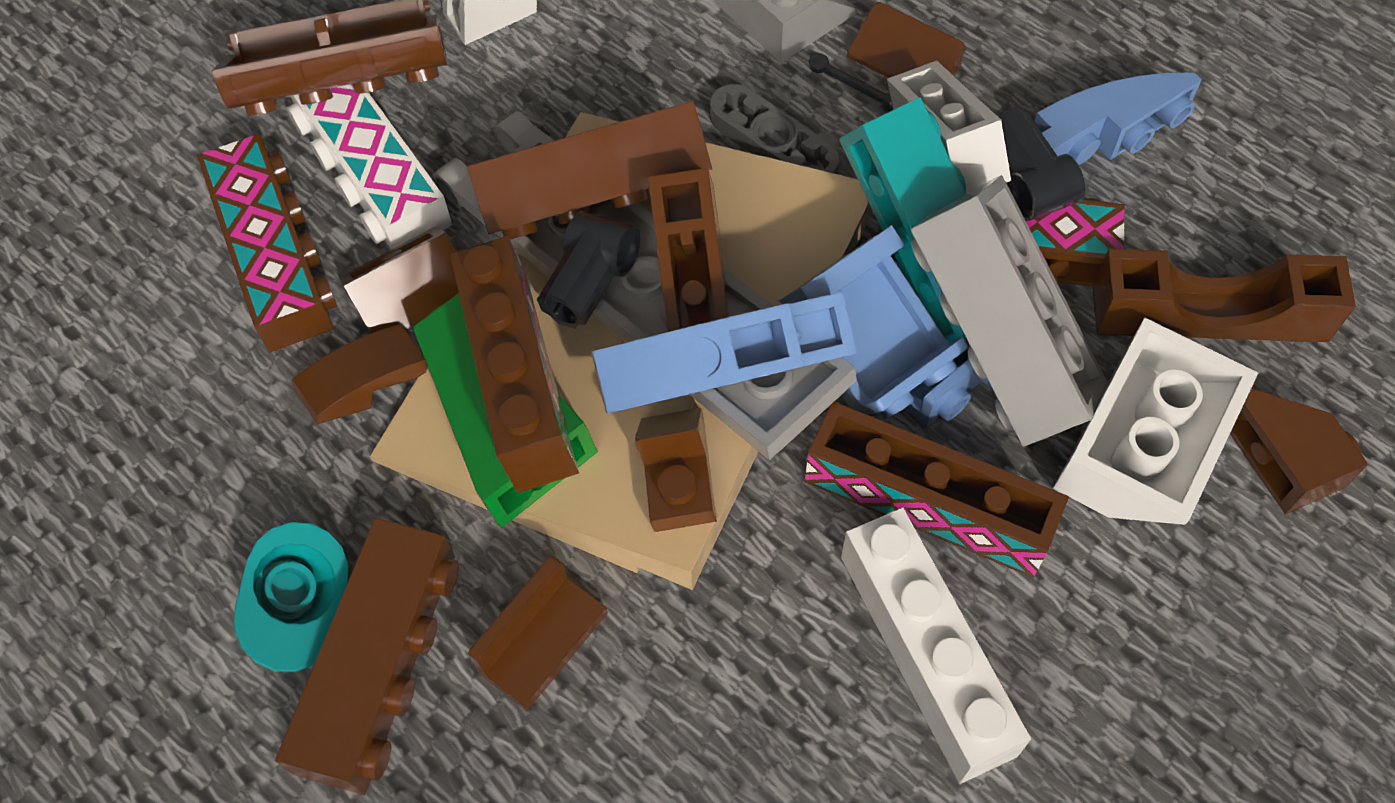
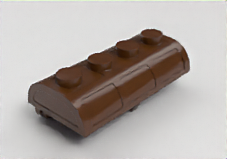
(330, 52)

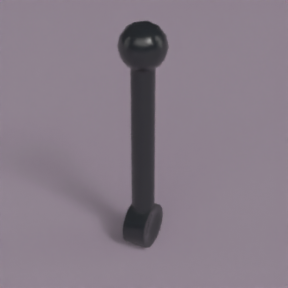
(820, 64)

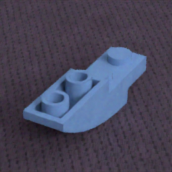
(1117, 114)
(724, 352)

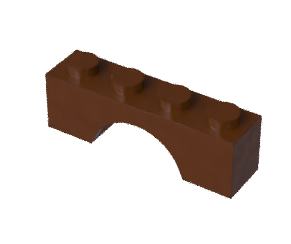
(1287, 301)

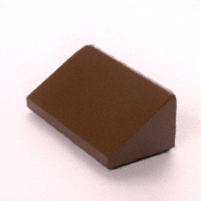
(898, 43)

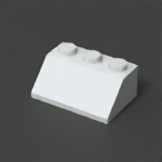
(1156, 429)

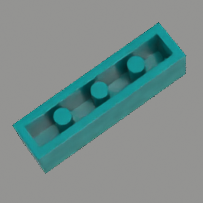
(906, 180)

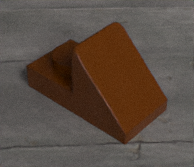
(676, 469)

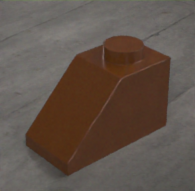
(1296, 449)

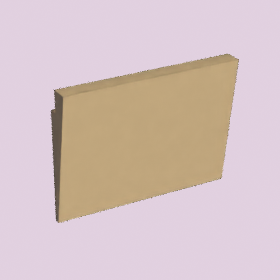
(776, 234)

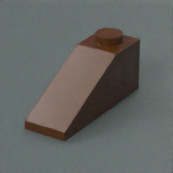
(688, 248)

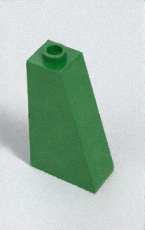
(453, 369)

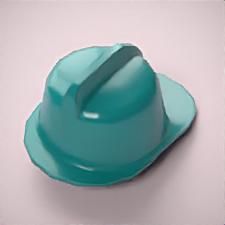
(289, 596)

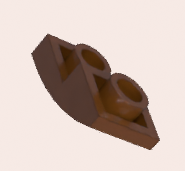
(348, 376)

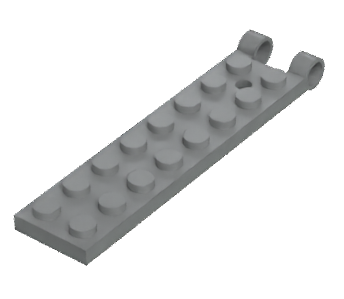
(760, 410)

